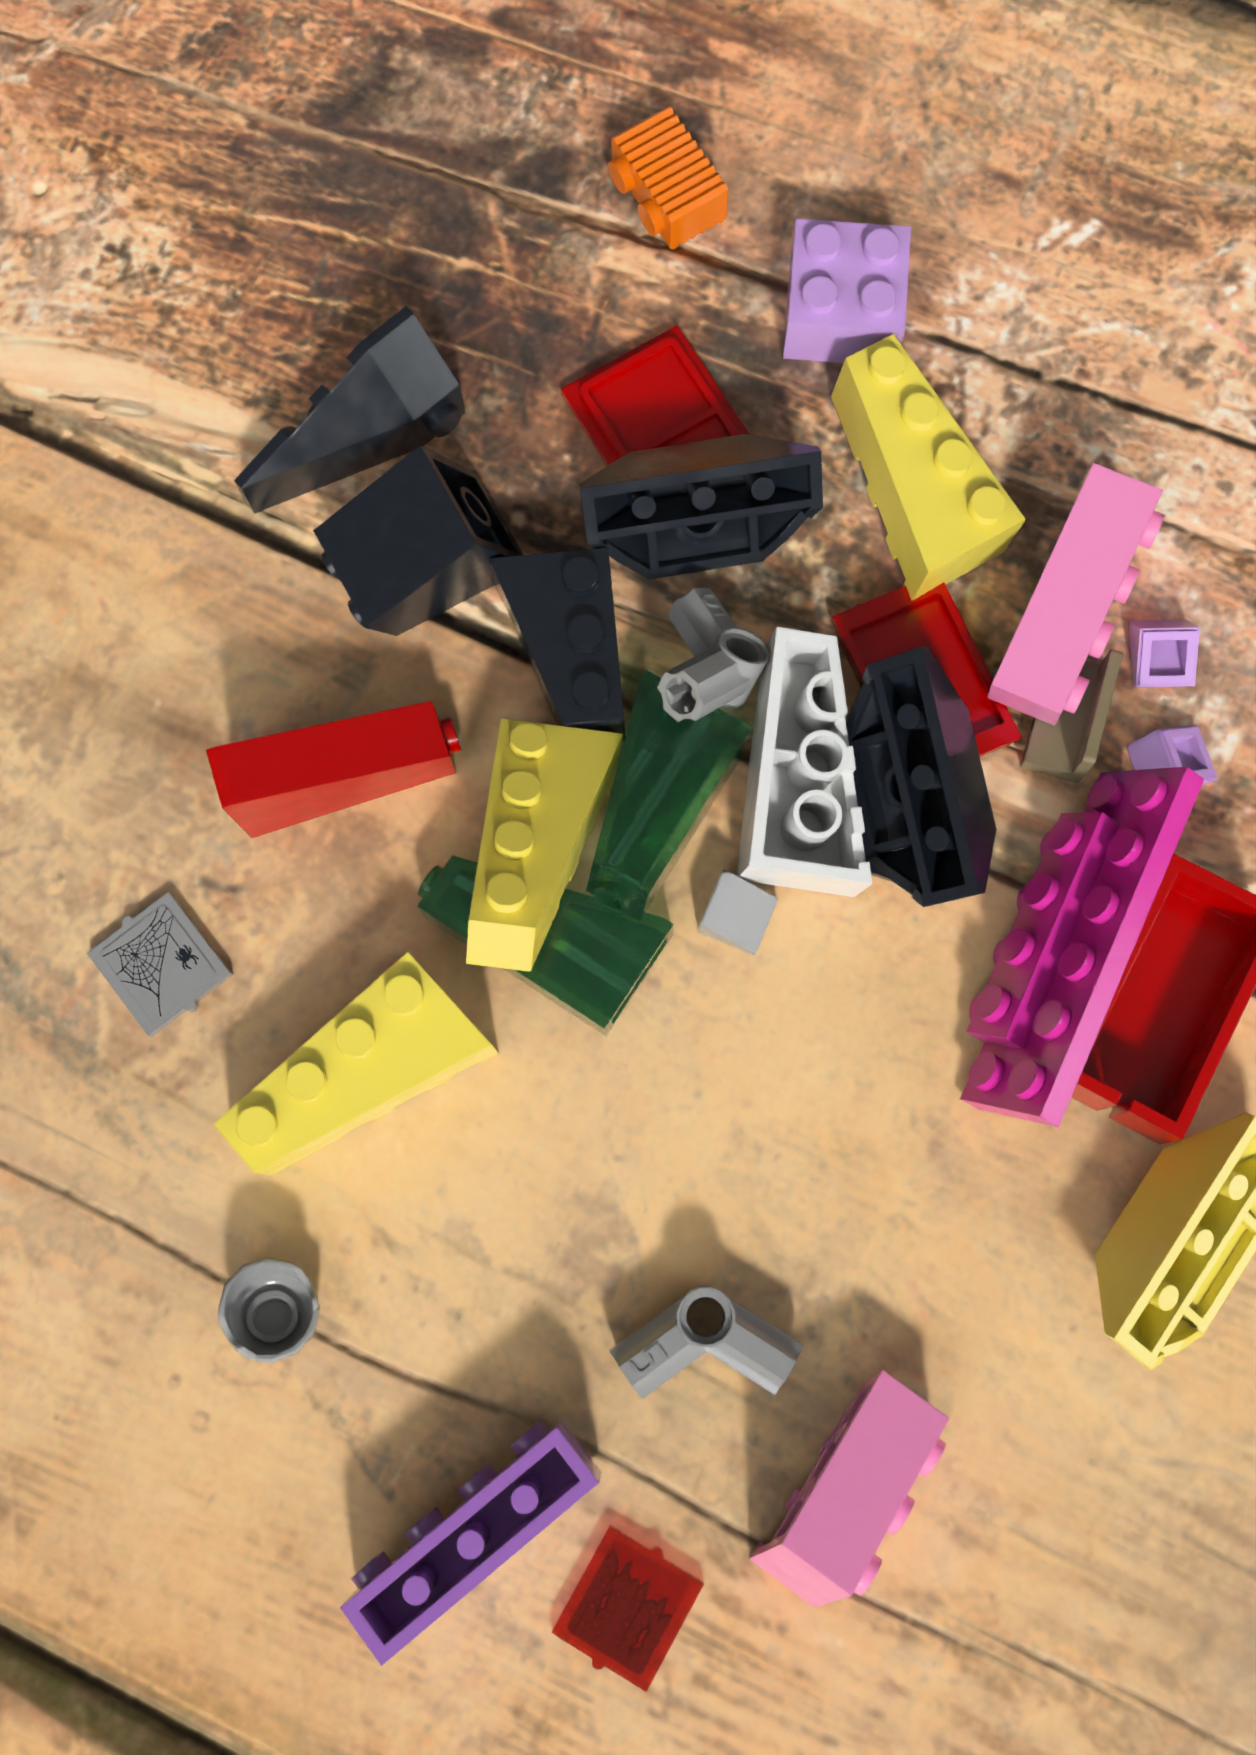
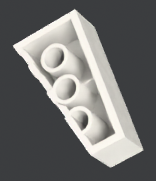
(800, 787)

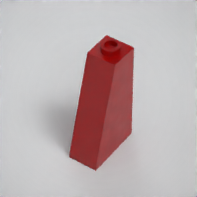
(331, 766)

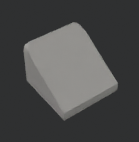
(737, 913)

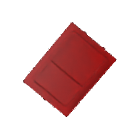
(651, 400)

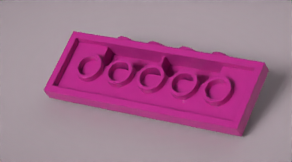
(1073, 941)

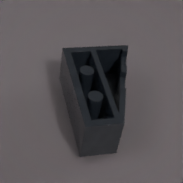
(568, 632)

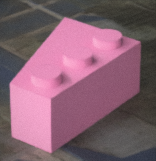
(855, 1493)

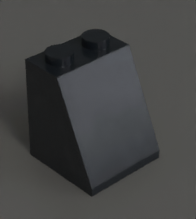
(415, 542)

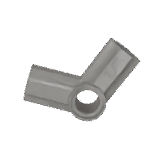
(723, 664)
(742, 1342)

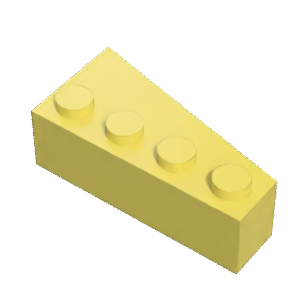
(921, 470)
(535, 825)
(358, 1067)

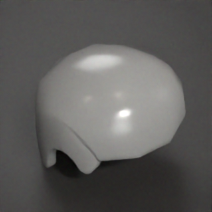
(268, 1310)

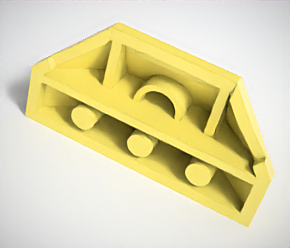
(1181, 1242)

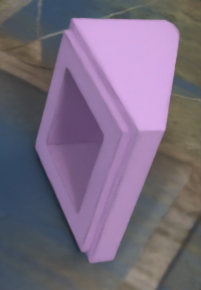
(1163, 652)
(1173, 748)

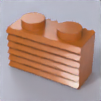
(668, 178)

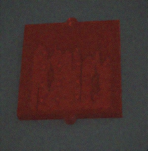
(627, 1608)

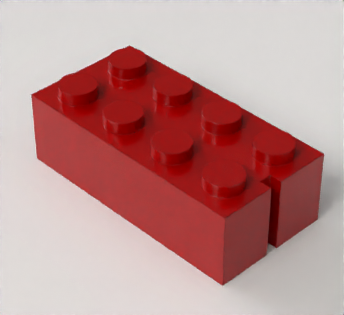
(1174, 1004)

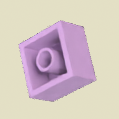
(845, 288)

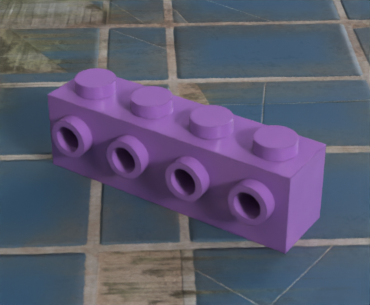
(471, 1541)

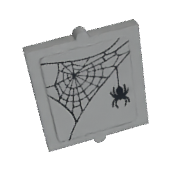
(159, 964)

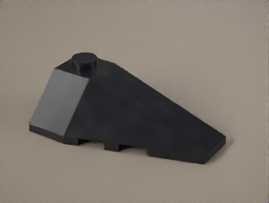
(380, 410)

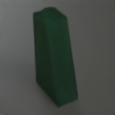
(659, 797)
(588, 958)

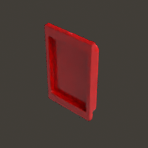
(898, 624)

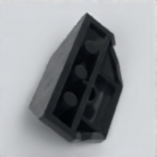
(702, 503)
(920, 780)

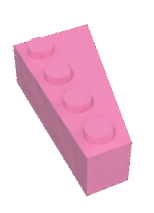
(1075, 594)

